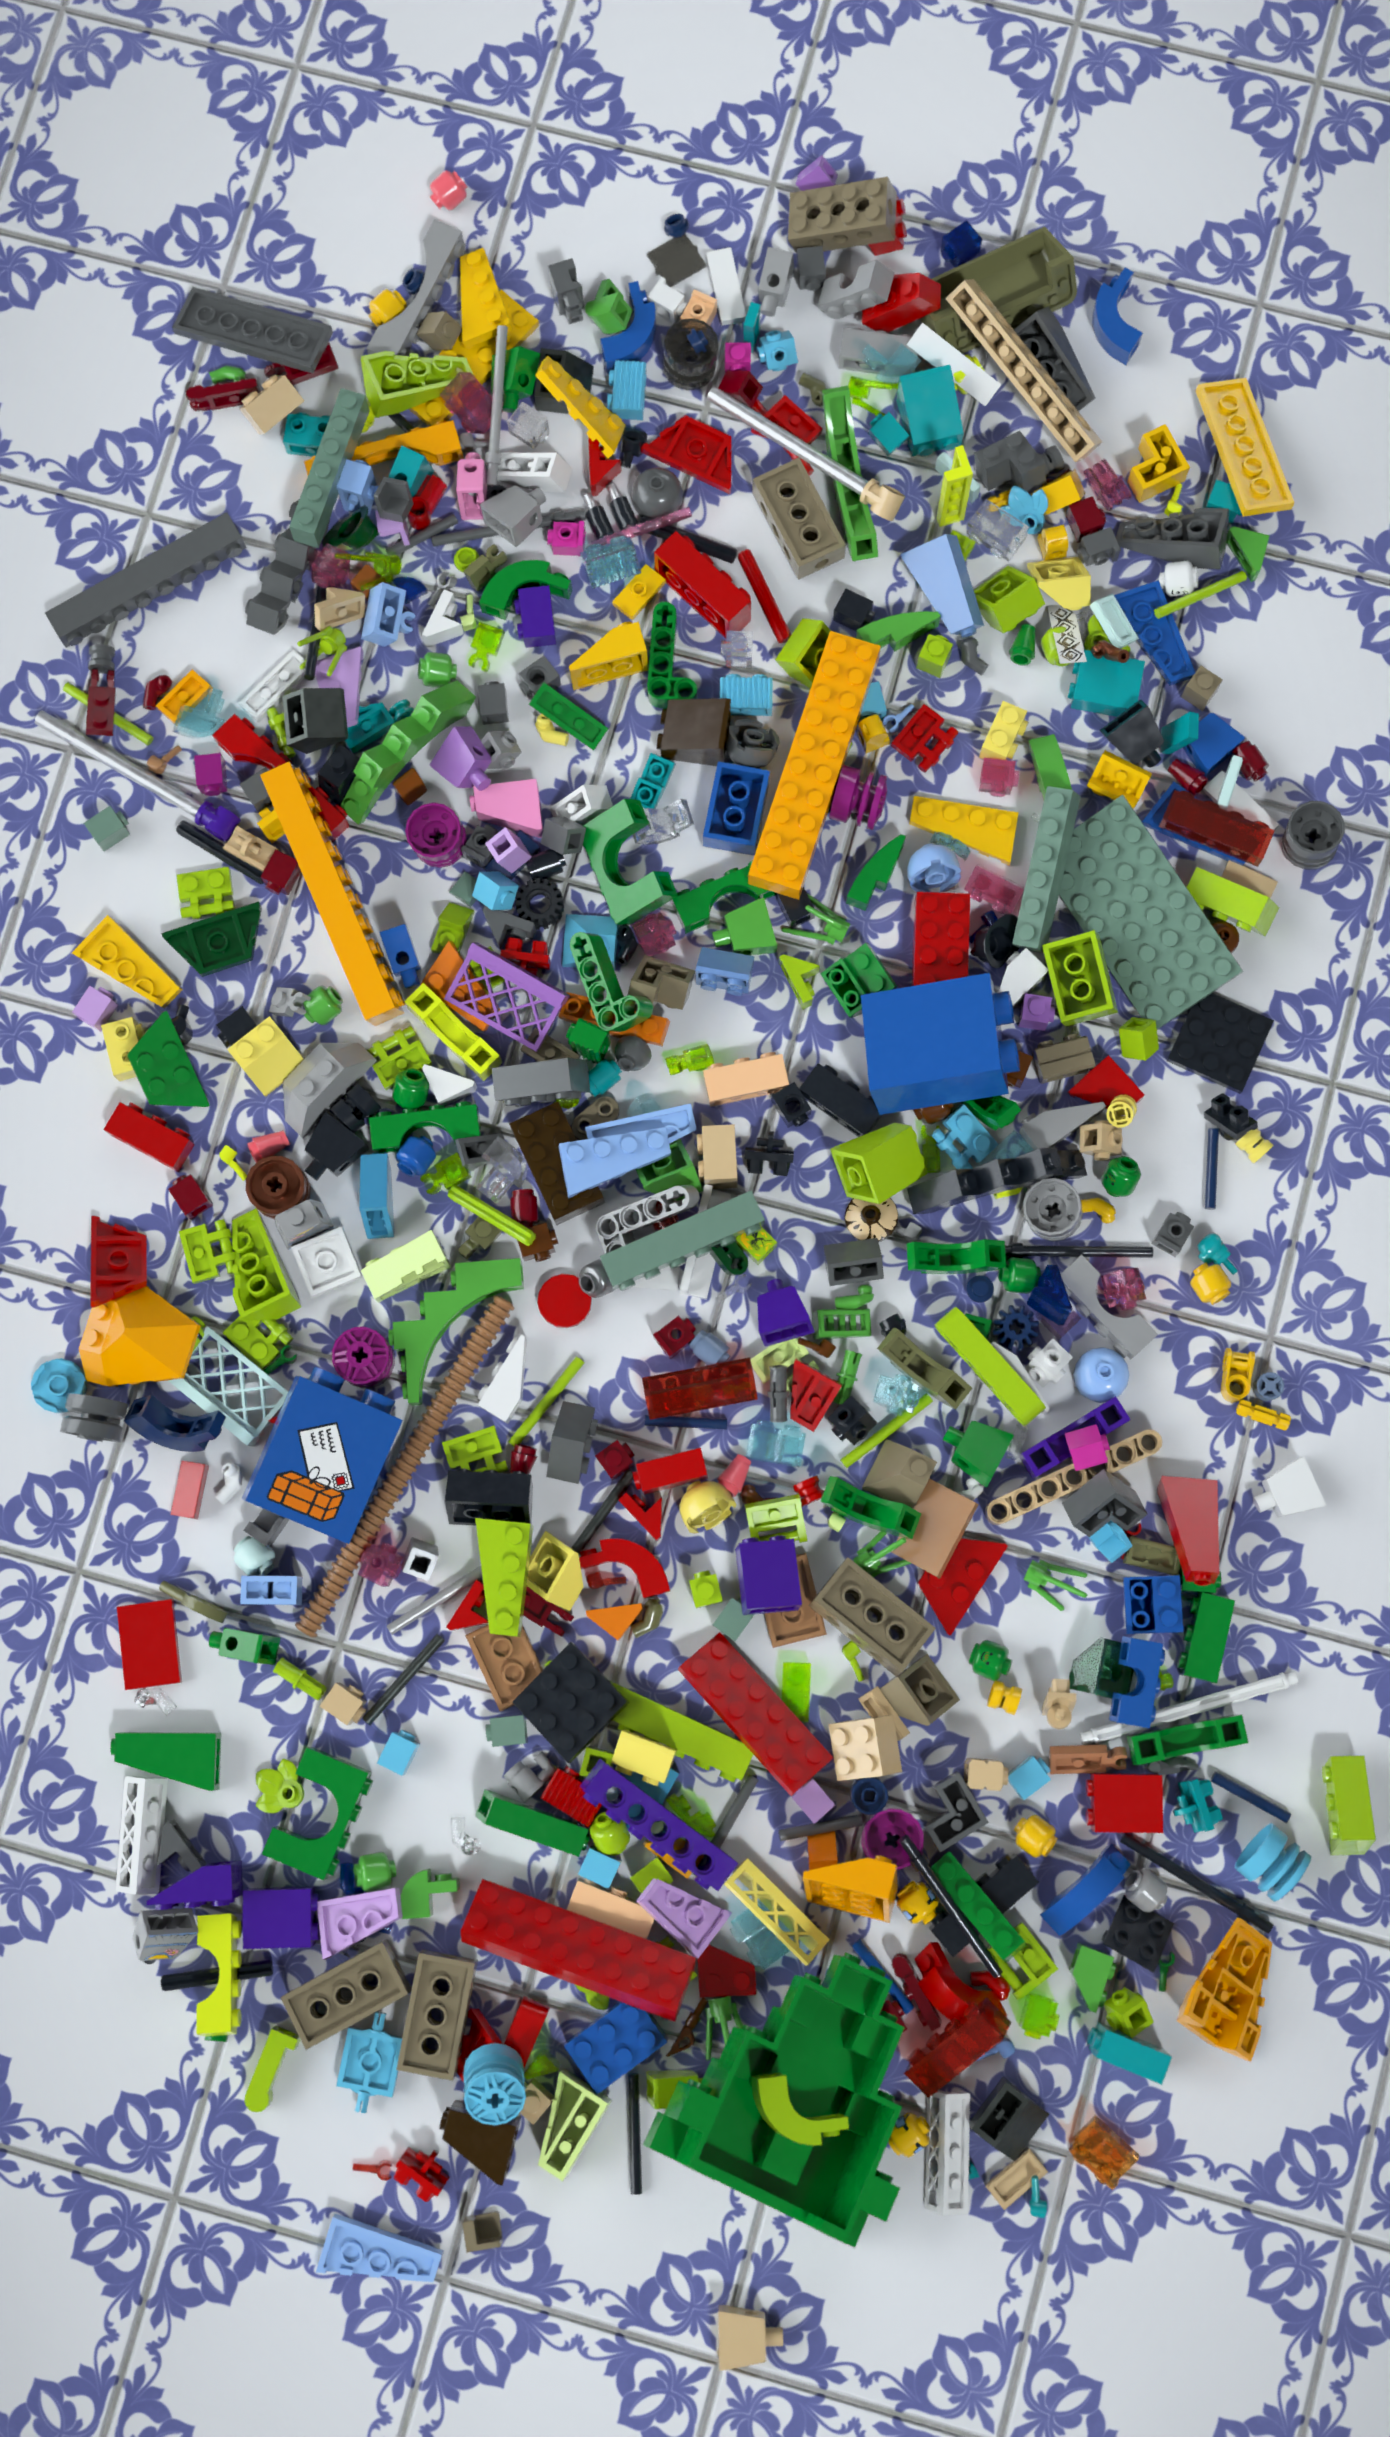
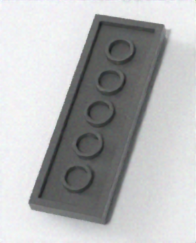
(252, 330)

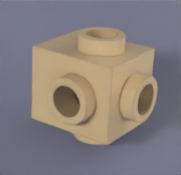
(1101, 1140)

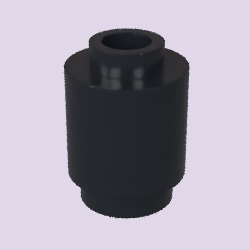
(545, 864)

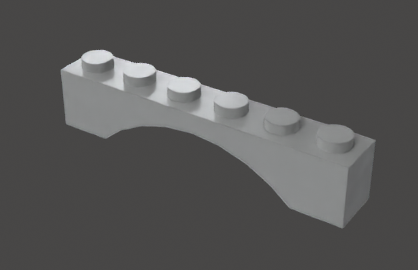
(442, 248)

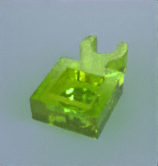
(486, 642)
(692, 1059)
(449, 1172)

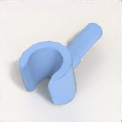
(898, 718)

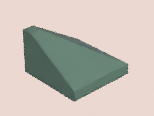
(464, 889)

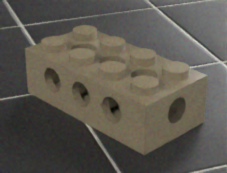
(843, 215)
(802, 503)
(887, 1607)
(342, 2013)
(419, 2024)

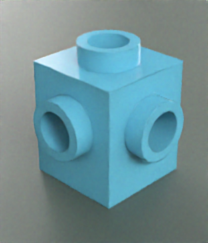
(777, 350)

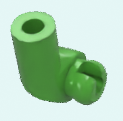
(226, 373)
(855, 1301)

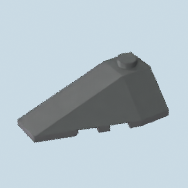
(1054, 352)
(1188, 537)

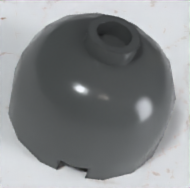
(656, 493)
(751, 744)

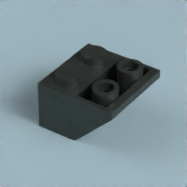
(574, 367)
(315, 718)
(1008, 2119)

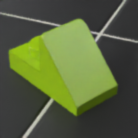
(453, 927)
(796, 972)

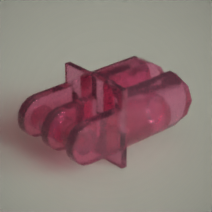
(1105, 483)

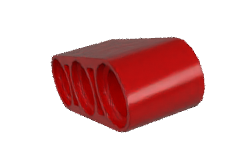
(526, 2027)

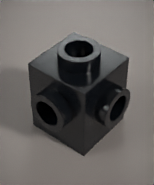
(851, 1421)

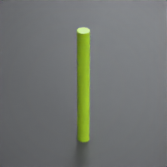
(1200, 594)
(118, 720)
(546, 1401)
(884, 1432)

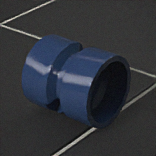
(869, 1795)

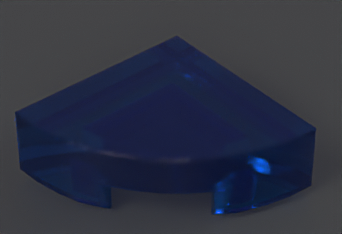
(413, 588)

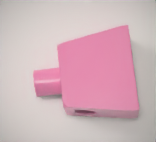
(471, 479)

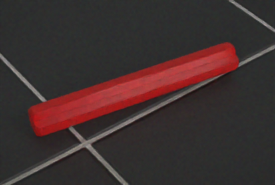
(764, 596)

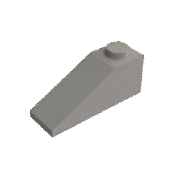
(1055, 1125)

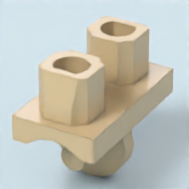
(249, 848)
(1059, 1704)

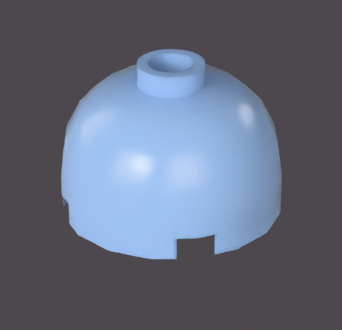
(933, 868)
(1101, 1374)

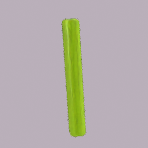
(491, 1215)

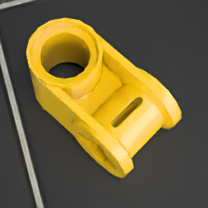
(1236, 1368)

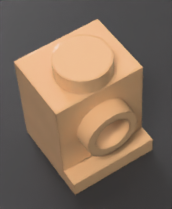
(702, 305)

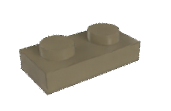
(549, 1049)

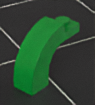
(504, 585)
(993, 1111)
(956, 1258)
(870, 1510)

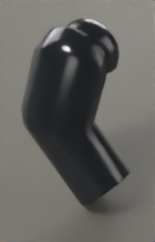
(627, 944)

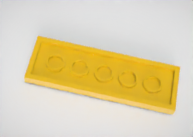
(480, 357)
(1244, 447)

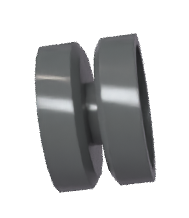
(93, 1419)

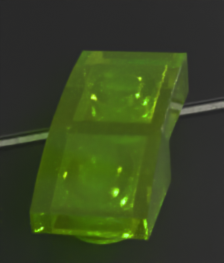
(797, 1688)
(700, 1822)

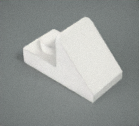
(439, 626)

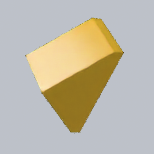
(1063, 491)

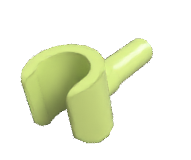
(468, 621)
(836, 1521)

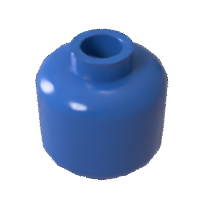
(415, 1156)

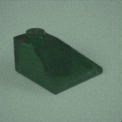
(1098, 1670)

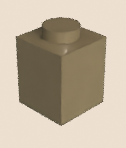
(439, 330)
(1201, 688)

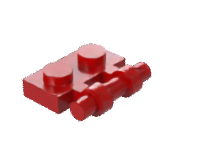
(918, 732)

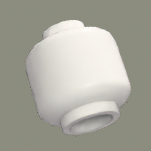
(1179, 578)

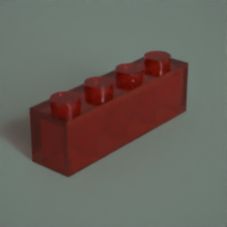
(1217, 827)
(699, 1388)
(957, 2046)

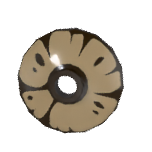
(879, 1226)

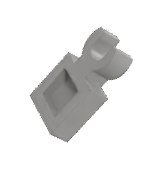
(287, 1001)

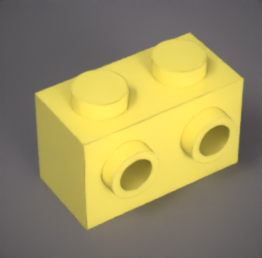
(1003, 733)
(119, 1040)

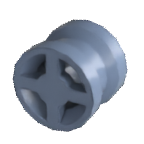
(1273, 1383)

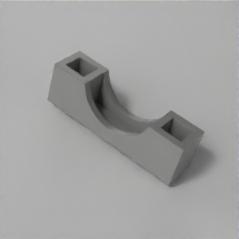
(1128, 1333)

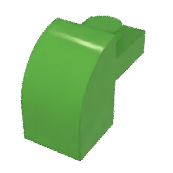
(609, 309)
(418, 1890)

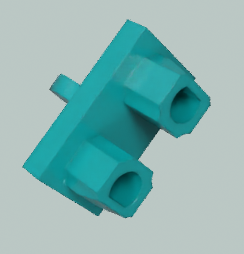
(1194, 1806)

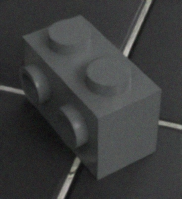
(853, 1262)

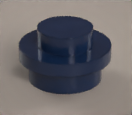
(676, 225)
(413, 280)
(698, 340)
(980, 1289)

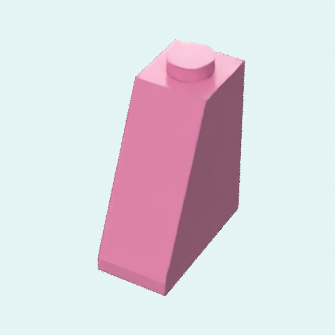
(510, 806)

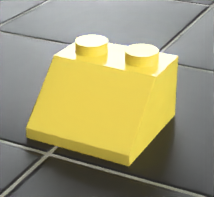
(266, 1056)
(643, 1757)

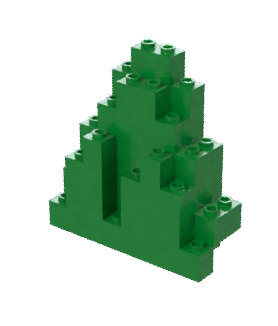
(834, 2063)

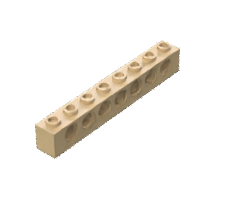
(1024, 370)

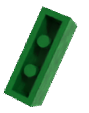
(1206, 1637)

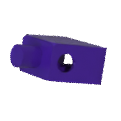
(781, 1314)

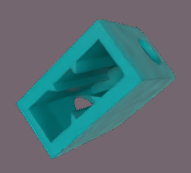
(412, 468)

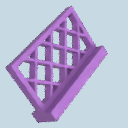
(511, 973)

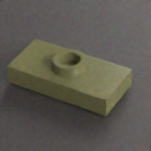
(1152, 1556)

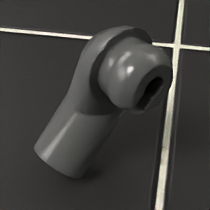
(969, 656)

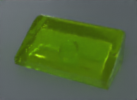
(542, 2065)

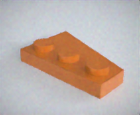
(443, 974)

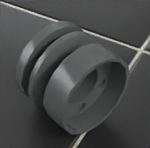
(1315, 821)

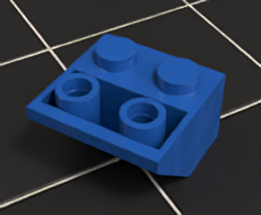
(1153, 1604)

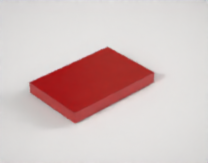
(149, 1644)

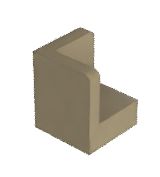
(482, 2231)

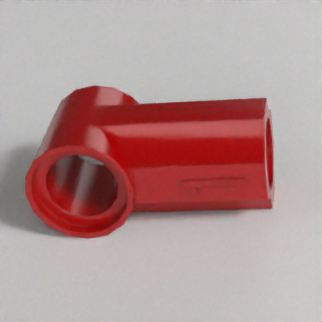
(426, 501)

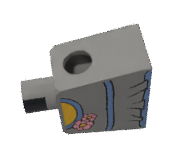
(302, 1222)
(163, 1933)

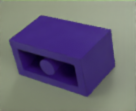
(536, 616)

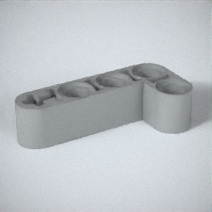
(647, 1215)

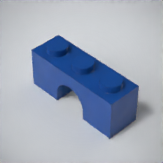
(1138, 1705)

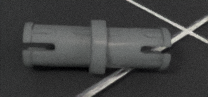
(778, 1393)

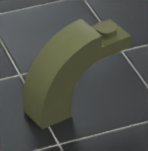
(925, 1372)

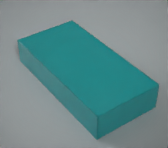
(752, 325)
(1180, 733)

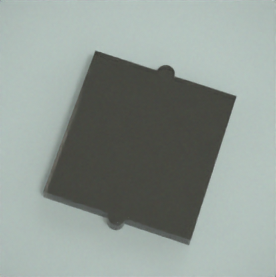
(676, 260)

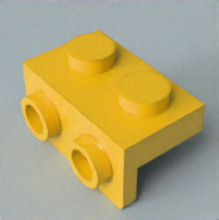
(1118, 777)

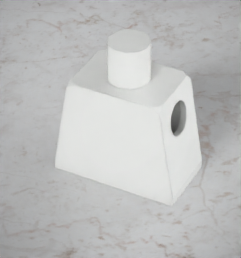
(1290, 1490)

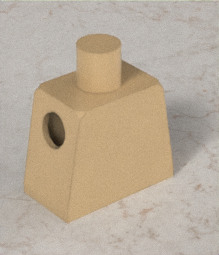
(744, 2337)

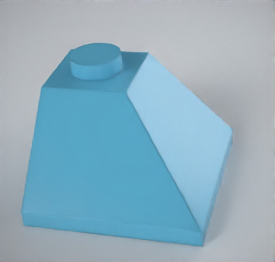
(600, 925)

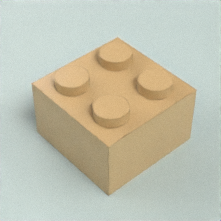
(270, 404)
(719, 1156)
(865, 1748)

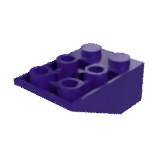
(213, 1882)

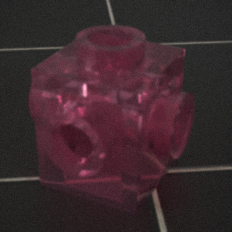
(655, 934)
(1123, 1288)
(381, 1564)

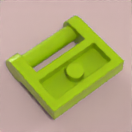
(777, 1514)
(1031, 1959)

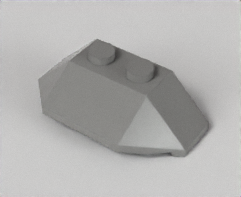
(322, 1082)

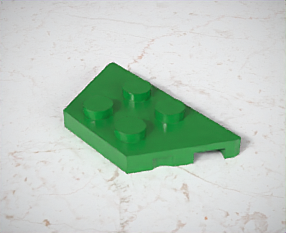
(165, 1067)

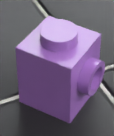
(1036, 1012)

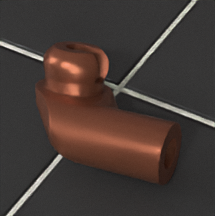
(1109, 652)

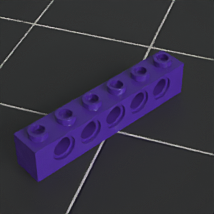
(718, 1865)

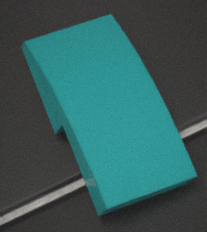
(653, 781)

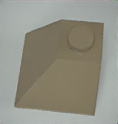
(899, 1474)
(920, 1692)

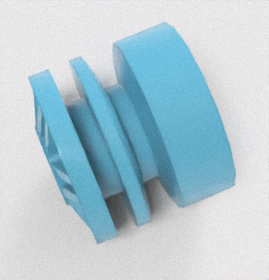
(1279, 1866)
(494, 2084)

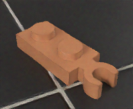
(1085, 1759)

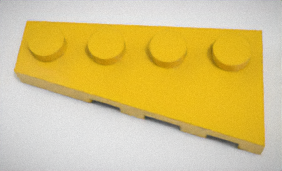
(480, 300)
(582, 405)
(977, 827)
(124, 960)

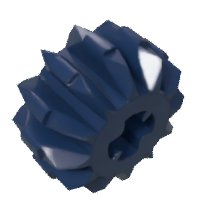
(1020, 1320)

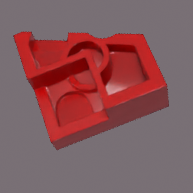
(1106, 1083)

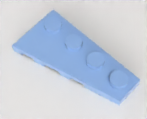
(608, 1157)

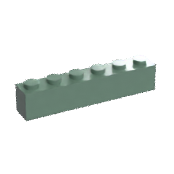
(321, 485)
(1046, 869)
(681, 1240)

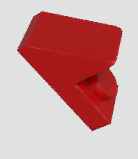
(601, 470)
(651, 1519)
(465, 1614)

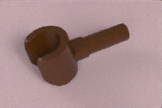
(824, 1349)

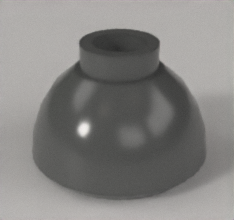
(632, 1053)

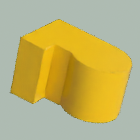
(1053, 540)
(872, 733)

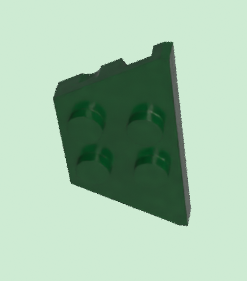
(218, 940)

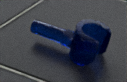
(988, 919)

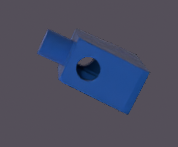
(1214, 743)
(399, 944)

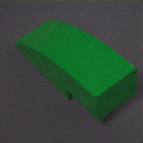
(875, 873)

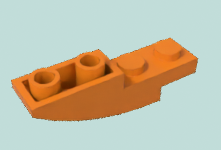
(651, 1031)

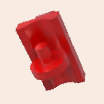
(536, 959)
(422, 2170)

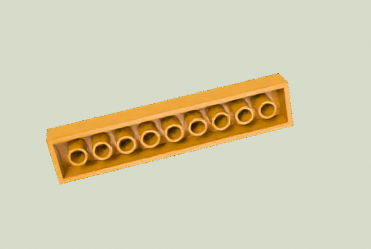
(814, 765)
(332, 894)

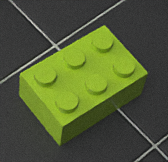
(1080, 978)

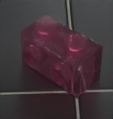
(469, 402)
(994, 889)

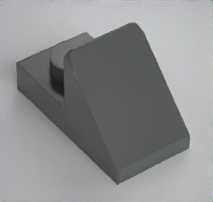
(503, 922)
(473, 1148)
(176, 1841)

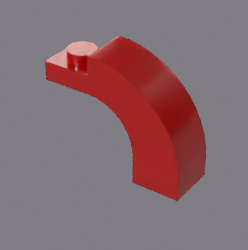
(643, 1563)
(943, 1986)

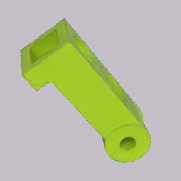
(259, 2091)

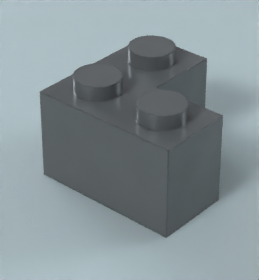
(1010, 460)
(571, 1442)
(1103, 1500)
(962, 1813)

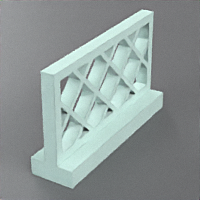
(209, 1402)

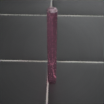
(647, 526)

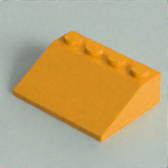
(856, 1887)

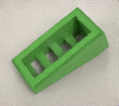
(818, 1323)

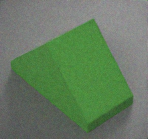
(1248, 549)

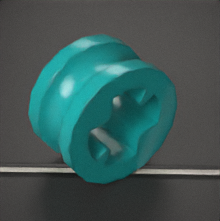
(401, 710)

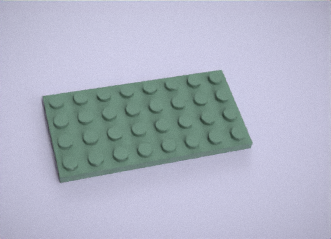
(1144, 914)

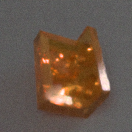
(1102, 2152)

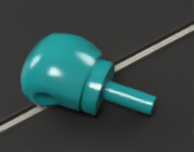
(1215, 1251)

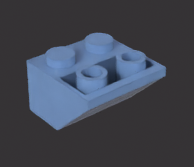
(724, 971)

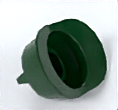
(353, 531)

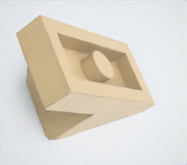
(339, 608)

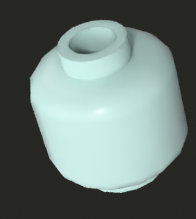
(254, 1557)

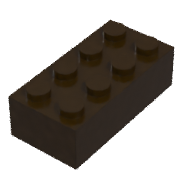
(539, 1142)

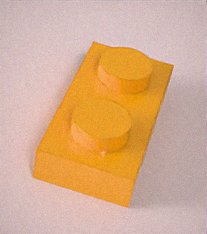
(188, 692)

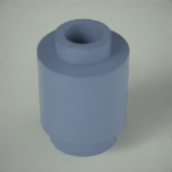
(709, 1348)

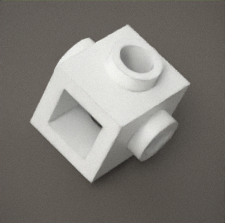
(1047, 1363)

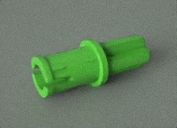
(847, 1375)

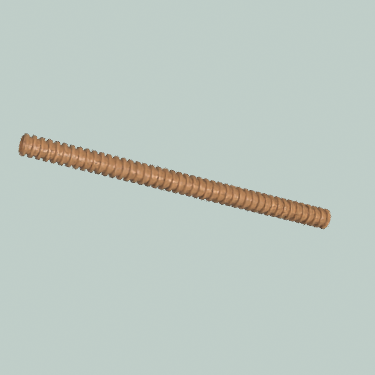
(404, 1466)

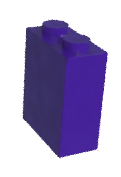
(768, 1575)
(280, 1917)

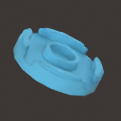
(53, 1383)

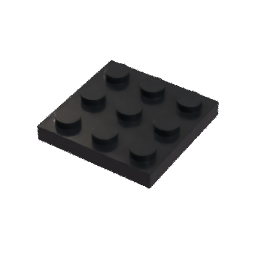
(1220, 1041)
(570, 1702)

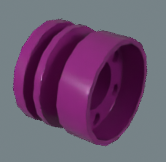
(858, 797)
(426, 825)
(370, 1371)
(895, 1823)

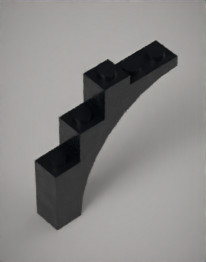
(995, 1177)

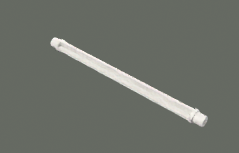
(1194, 1706)

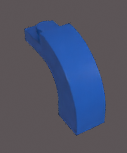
(1110, 329)
(638, 337)
(1087, 1891)

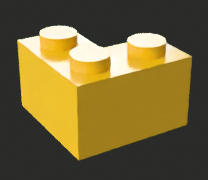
(1162, 465)

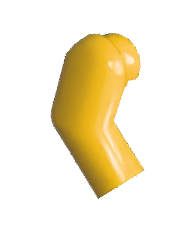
(1101, 1207)

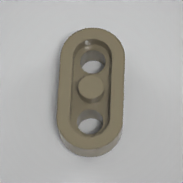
(593, 1116)

